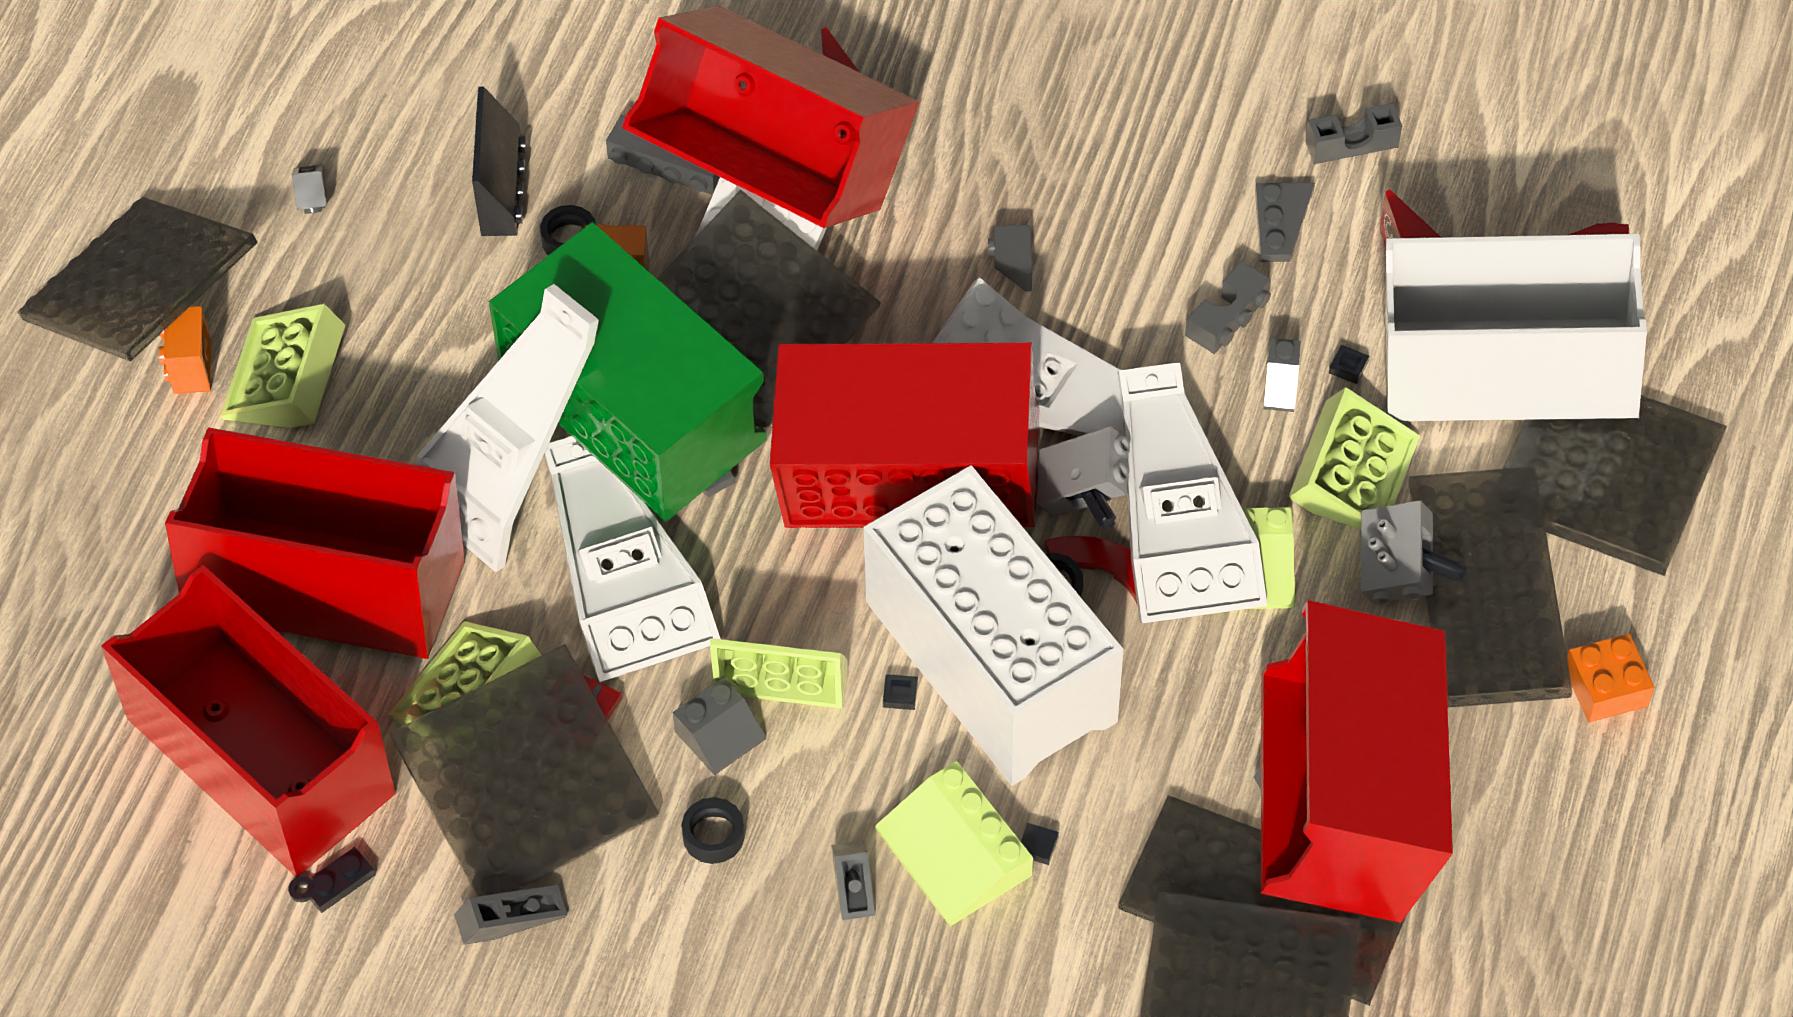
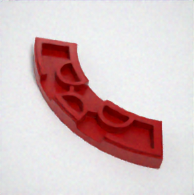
(1096, 553)

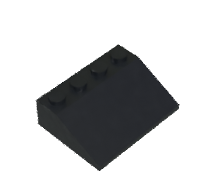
(497, 167)

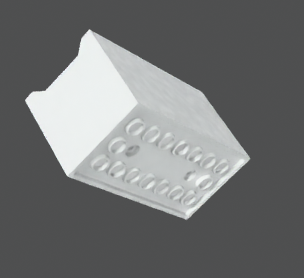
(1514, 327)
(964, 596)

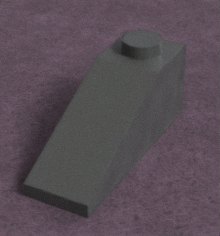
(508, 913)

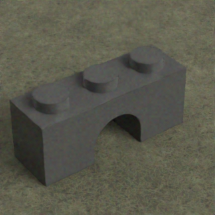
(1375, 132)
(1216, 325)

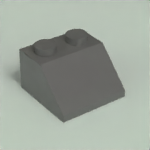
(718, 726)

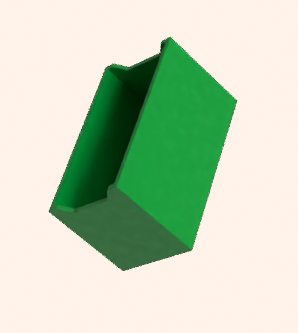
(661, 387)

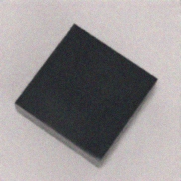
(1349, 364)
(900, 692)
(1040, 842)

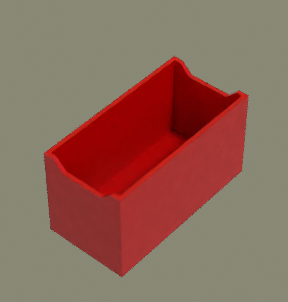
(782, 128)
(889, 421)
(323, 539)
(274, 726)
(1356, 764)

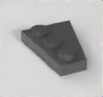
(1280, 217)

